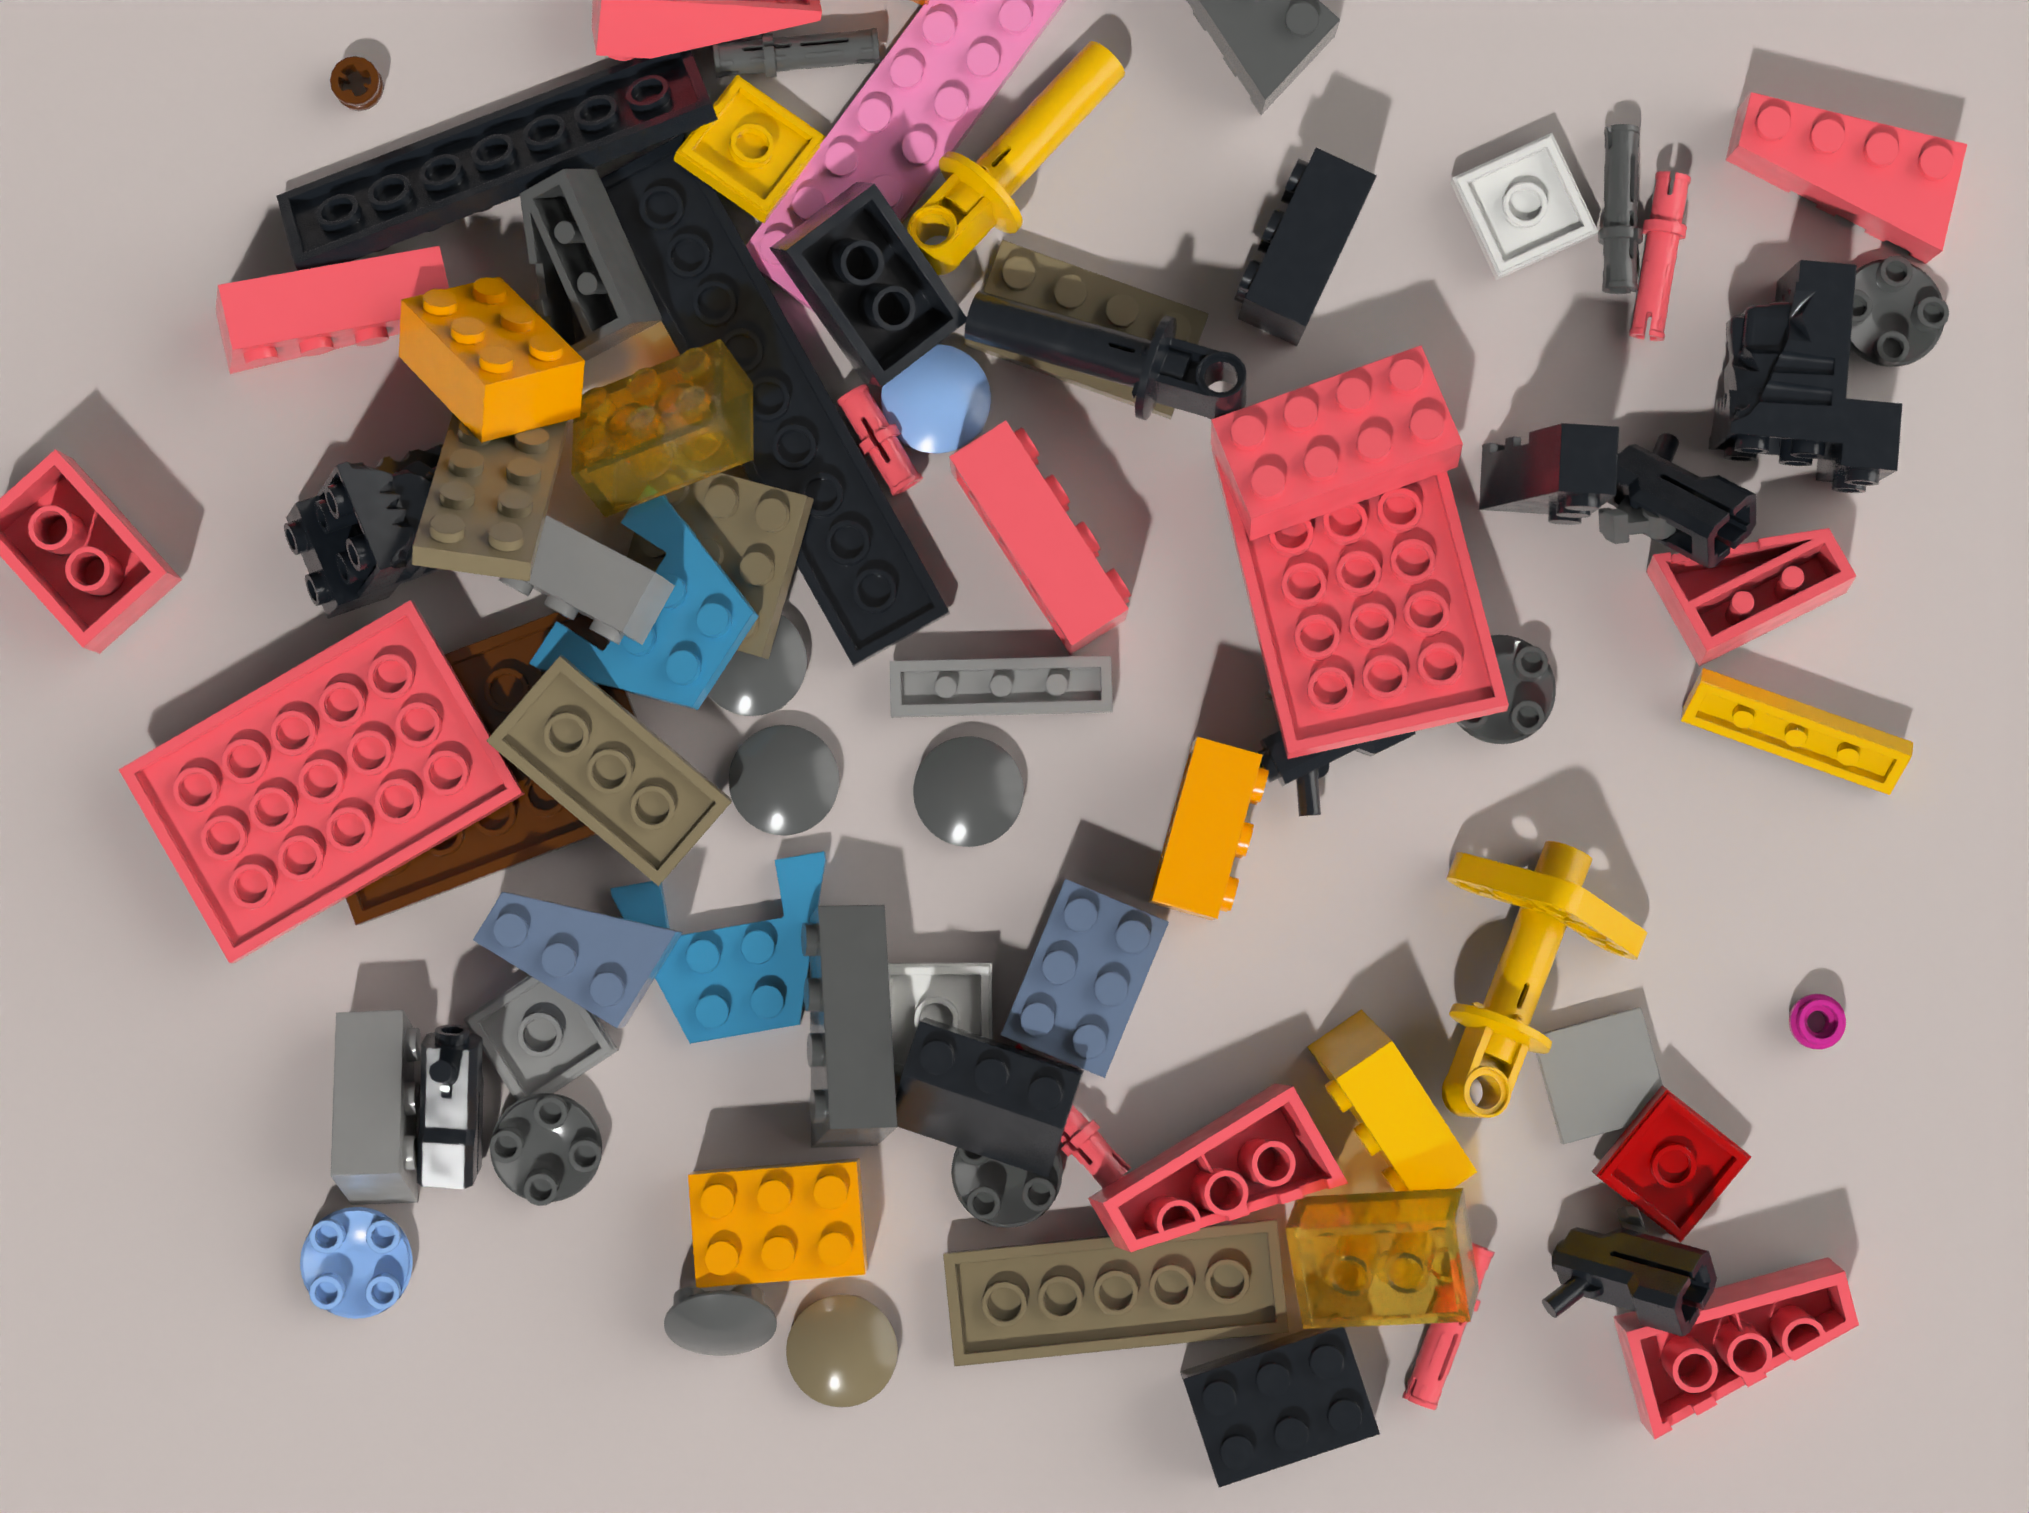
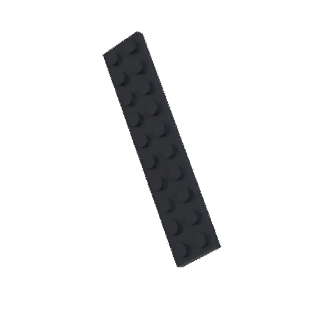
(712, 291)

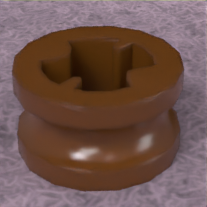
(366, 70)

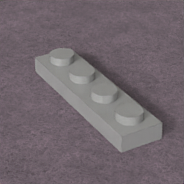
(1001, 686)

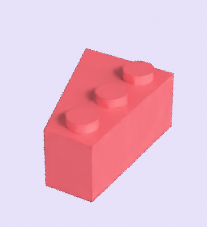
(1749, 589)

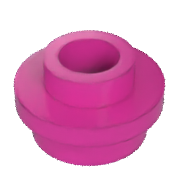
(1834, 1021)

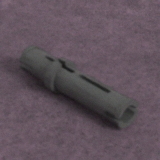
(797, 52)
(1620, 222)

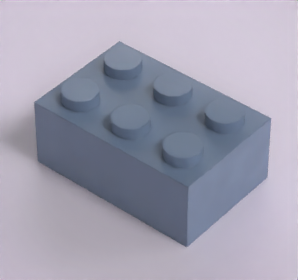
(1084, 978)

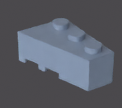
(579, 953)

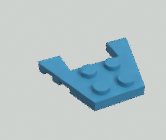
(692, 634)
(740, 974)

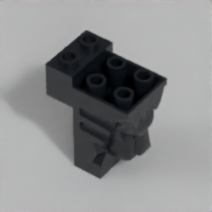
(1791, 384)
(362, 530)

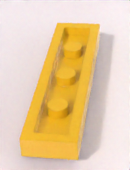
(1796, 731)

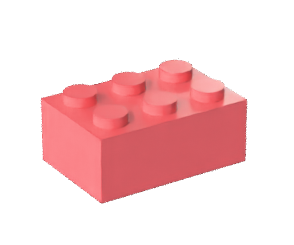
(80, 553)

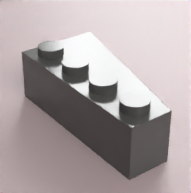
(1267, 40)
(849, 1026)

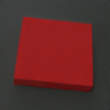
(1671, 1164)

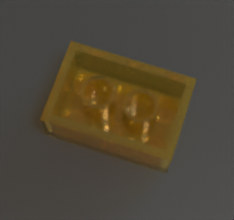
(663, 428)
(1383, 1258)

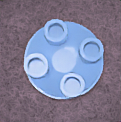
(938, 401)
(356, 1262)

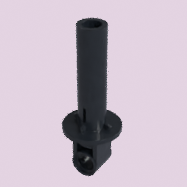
(1157, 369)

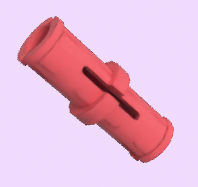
(879, 439)

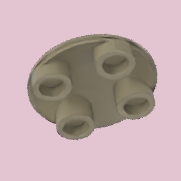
(842, 1350)

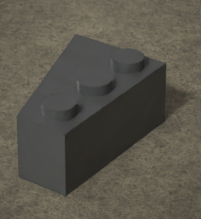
(584, 264)

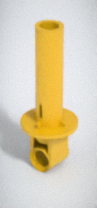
(981, 191)
(1499, 1029)

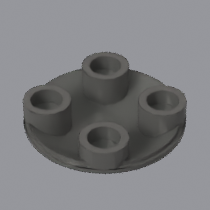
(1895, 313)
(763, 685)
(1529, 692)
(783, 780)
(968, 791)
(546, 1148)
(1002, 1192)
(720, 1320)

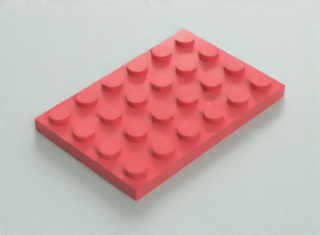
(1370, 619)
(321, 781)

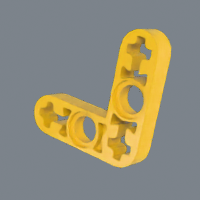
(1552, 896)

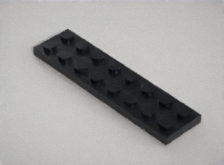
(493, 159)

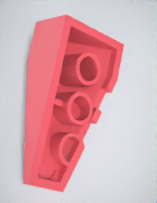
(668, 27)

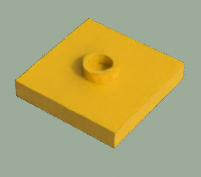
(750, 150)

